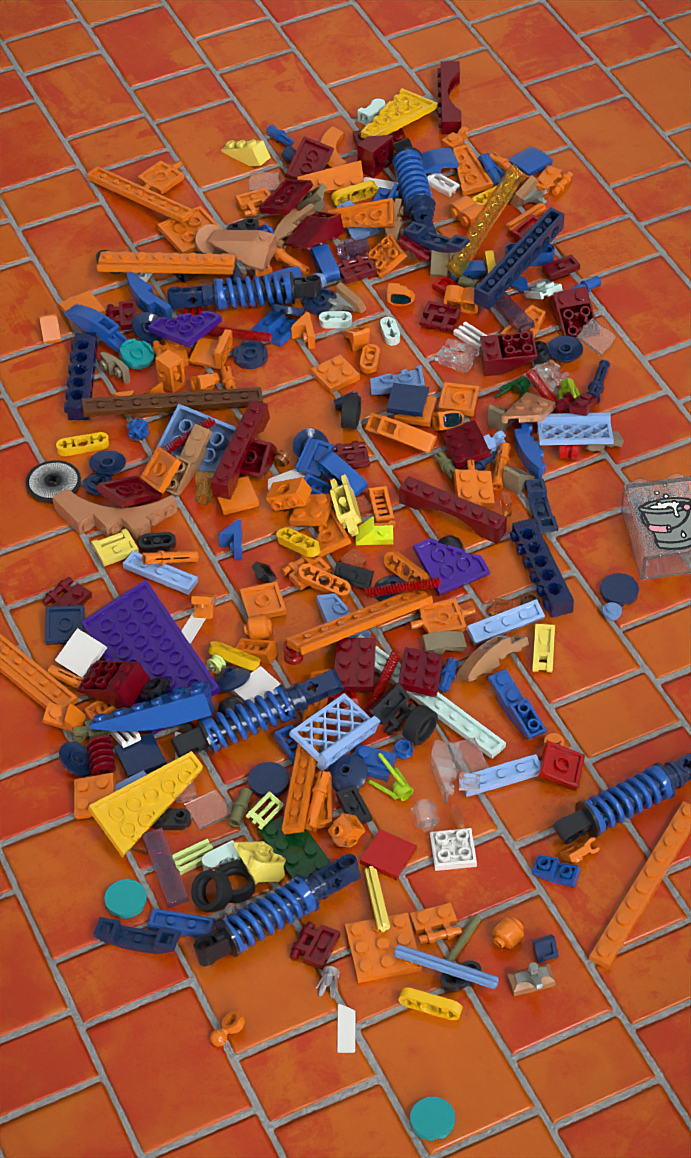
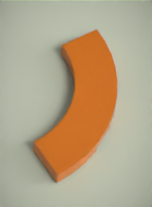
(332, 138)

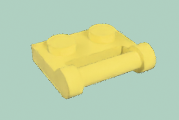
(114, 547)

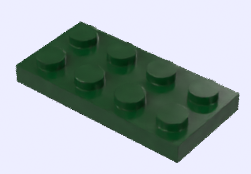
(299, 849)

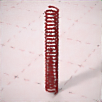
(247, 333)
(540, 390)
(182, 442)
(402, 587)
(372, 700)

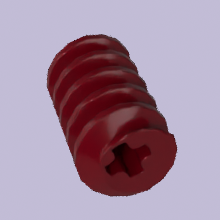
(101, 756)

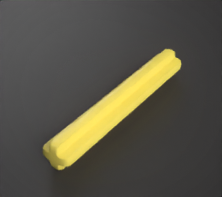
(377, 899)

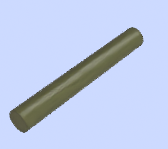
(464, 938)

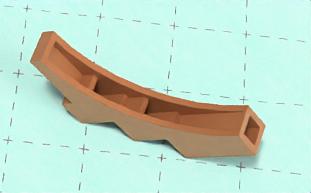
(109, 520)

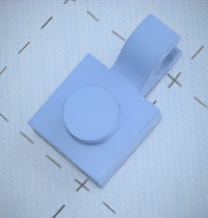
(495, 441)

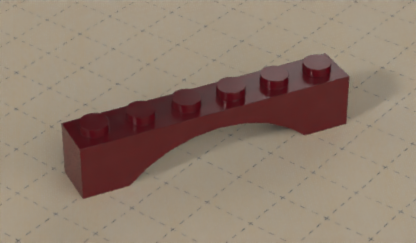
(448, 114)
(228, 470)
(483, 521)

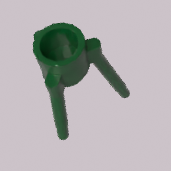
(518, 386)

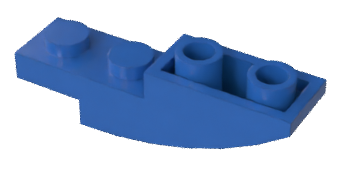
(145, 299)
(94, 321)
(529, 450)
(515, 705)

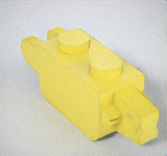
(345, 505)

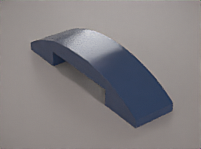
(421, 235)
(540, 506)
(135, 938)

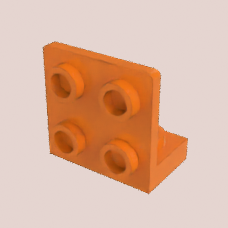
(212, 352)

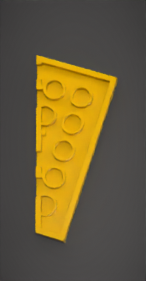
(398, 113)
(138, 805)

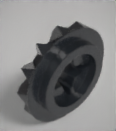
(155, 688)

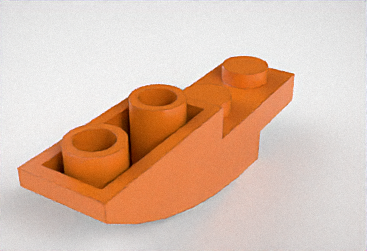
(400, 432)

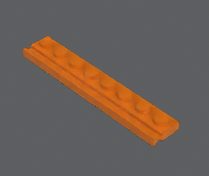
(166, 262)
(358, 621)
(32, 677)

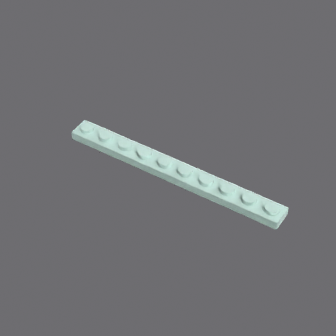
(448, 712)

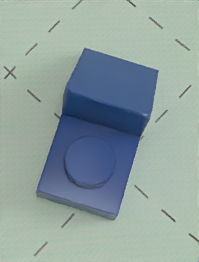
(232, 538)

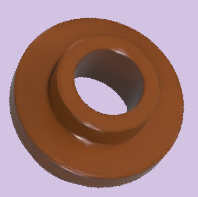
(282, 457)

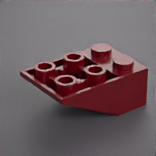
(316, 230)
(572, 310)
(506, 352)
(114, 682)

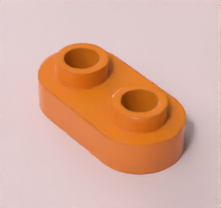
(369, 358)

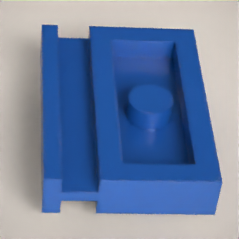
(311, 454)
(375, 766)

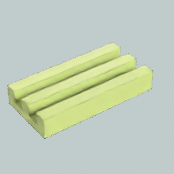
(258, 818)
(191, 854)

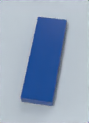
(187, 924)

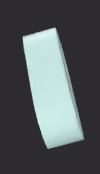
(334, 319)
(393, 330)

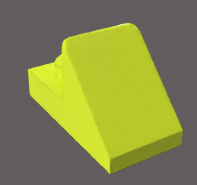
(373, 534)

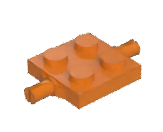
(161, 177)
(474, 485)
(442, 617)

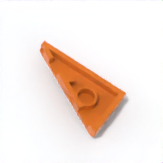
(332, 536)

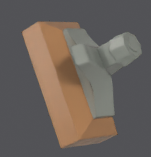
(528, 193)
(346, 300)
(531, 979)

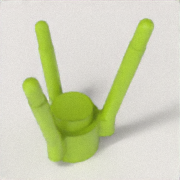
(568, 385)
(402, 789)

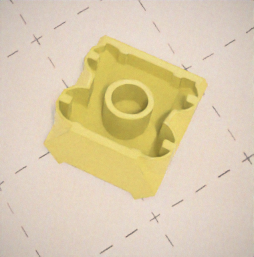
(261, 861)

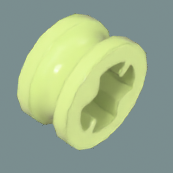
(216, 664)

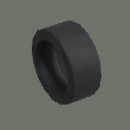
(351, 411)
(420, 725)
(239, 868)
(224, 890)

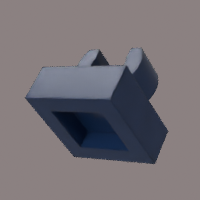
(545, 948)

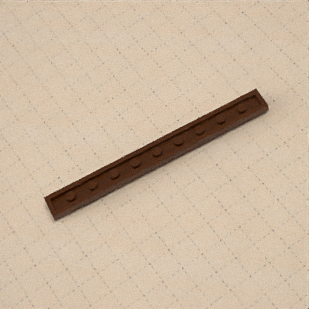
(169, 401)

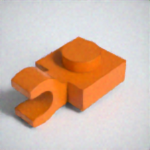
(454, 140)
(577, 851)

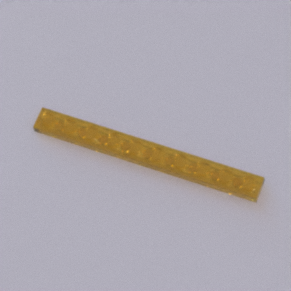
(485, 220)

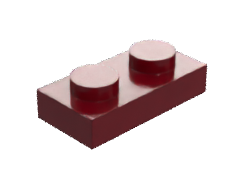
(561, 267)

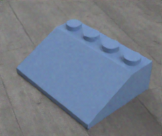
(184, 420)

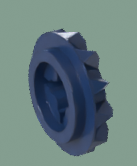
(93, 480)

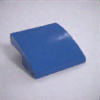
(439, 158)
(531, 161)
(278, 326)

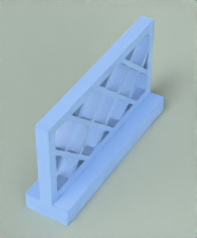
(570, 423)
(342, 745)

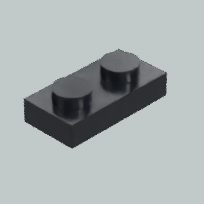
(354, 575)
(354, 804)

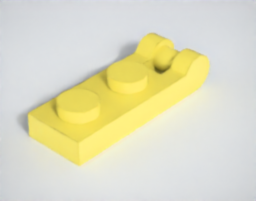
(543, 647)

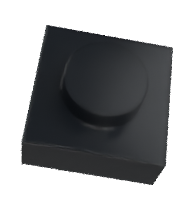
(264, 572)

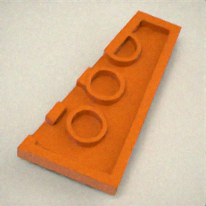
(470, 171)
(336, 177)
(369, 214)

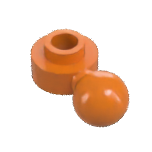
(231, 1024)

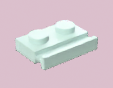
(543, 289)

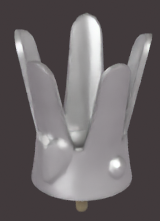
(329, 977)

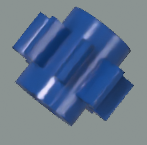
(138, 429)

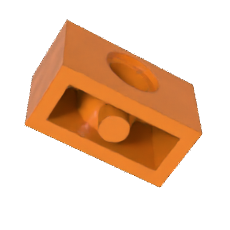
(170, 371)
(288, 494)

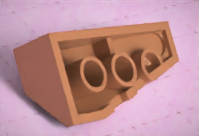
(250, 246)

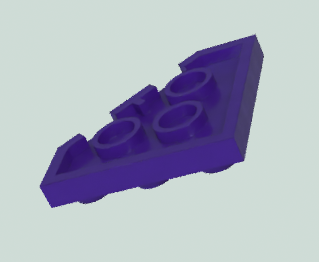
(185, 328)
(450, 564)

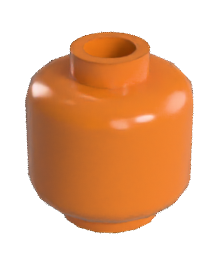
(258, 627)
(508, 933)

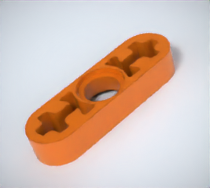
(398, 569)
(321, 573)

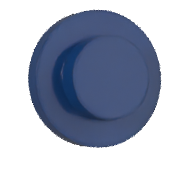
(403, 749)

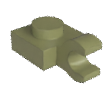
(83, 732)

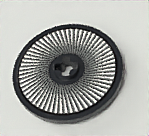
(41, 478)

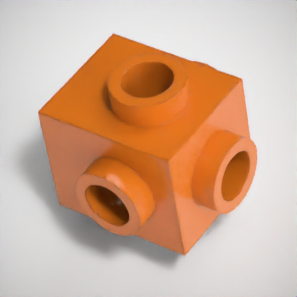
(346, 830)

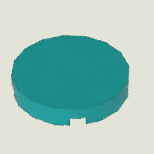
(136, 354)
(125, 898)
(432, 1118)

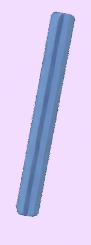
(446, 966)

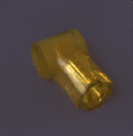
(203, 487)

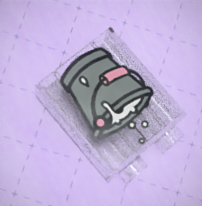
(659, 525)

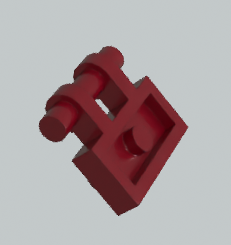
(420, 251)
(356, 268)
(127, 312)
(440, 312)
(580, 405)
(353, 454)
(73, 595)
(320, 948)

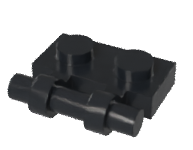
(389, 705)

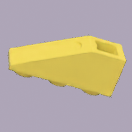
(248, 152)

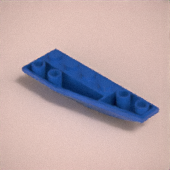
(165, 711)

